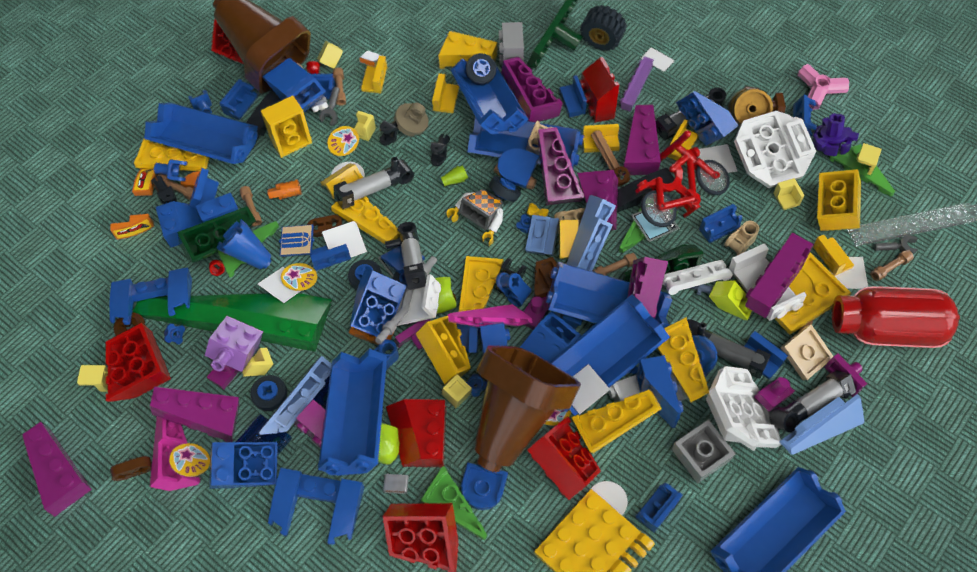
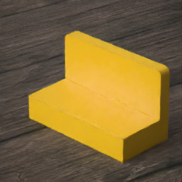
(375, 76)
(444, 95)
(609, 132)
(688, 144)
(347, 173)
(567, 234)
(832, 255)

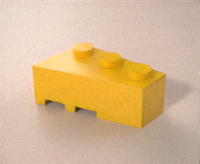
(462, 46)
(444, 348)

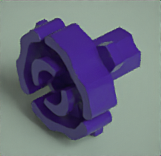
(832, 134)

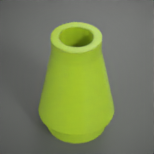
(455, 176)

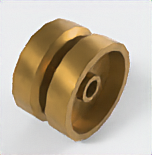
(749, 98)

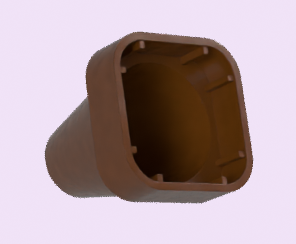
(261, 38)
(517, 402)

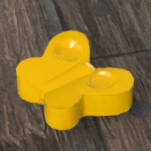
(533, 210)

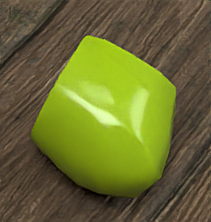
(447, 298)
(388, 444)

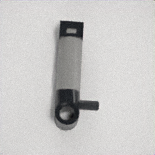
(348, 193)
(411, 255)
(837, 385)

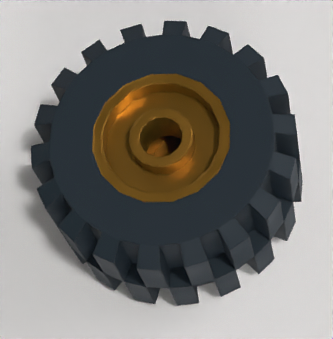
(603, 28)

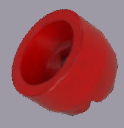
(312, 67)
(214, 270)

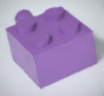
(233, 344)

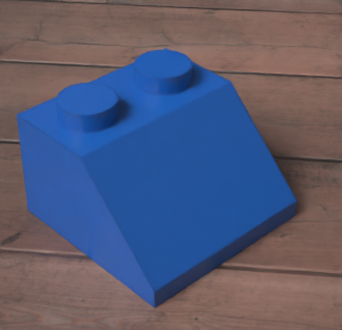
(175, 218)

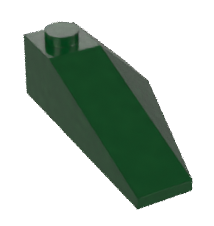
(202, 239)
(678, 259)

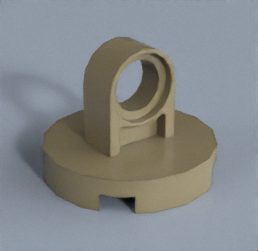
(411, 119)

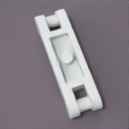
(696, 276)

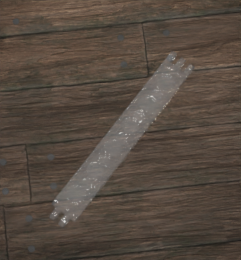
(914, 224)

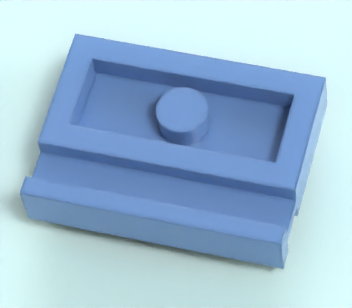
(542, 235)

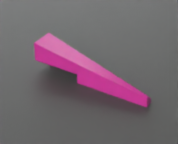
(505, 314)
(167, 437)

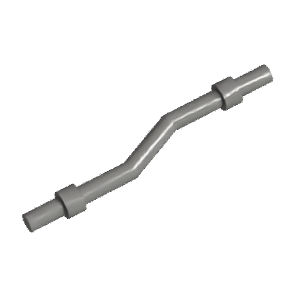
(390, 326)

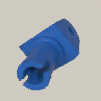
(201, 102)
(170, 169)

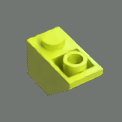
(730, 298)

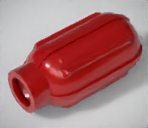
(897, 316)

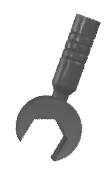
(329, 111)
(902, 245)

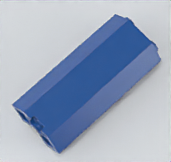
(492, 102)
(202, 133)
(496, 144)
(592, 294)
(614, 343)
(353, 414)
(780, 526)

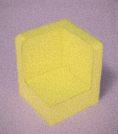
(330, 54)
(365, 125)
(869, 155)
(788, 194)
(258, 364)
(94, 375)
(456, 391)

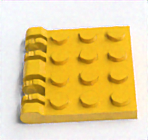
(820, 290)
(593, 540)

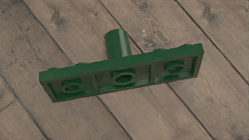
(558, 32)

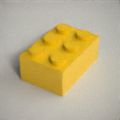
(286, 126)
(839, 200)

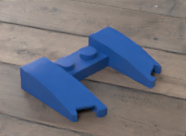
(125, 293)
(294, 484)

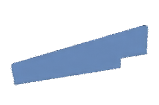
(591, 233)
(298, 398)
(825, 424)

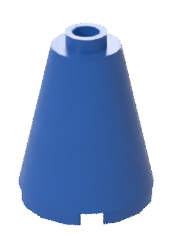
(245, 246)

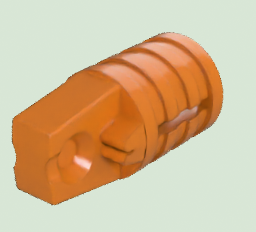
(285, 190)

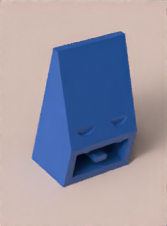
(292, 80)
(706, 117)
(375, 302)
(550, 337)
(655, 376)
(242, 464)

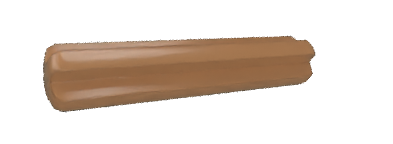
(605, 150)

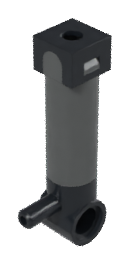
(668, 125)
(733, 352)

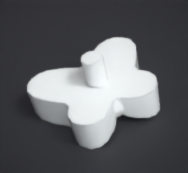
(322, 104)

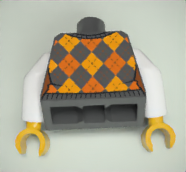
(481, 209)

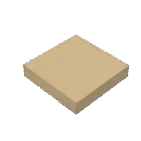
(807, 352)

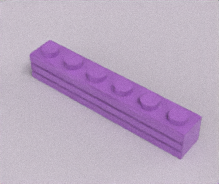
(635, 87)

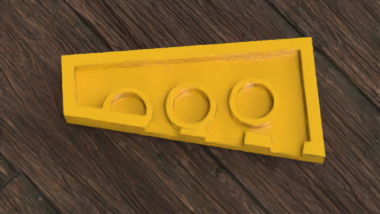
(153, 153)
(368, 219)
(478, 281)
(684, 360)
(607, 423)

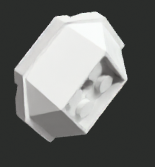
(786, 138)
(738, 412)

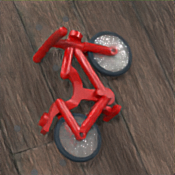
(711, 176)

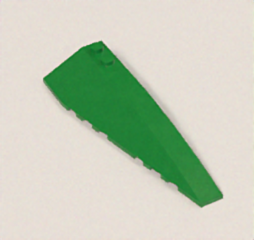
(290, 324)

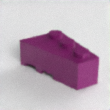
(602, 185)
(647, 281)
(311, 422)

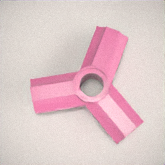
(821, 84)

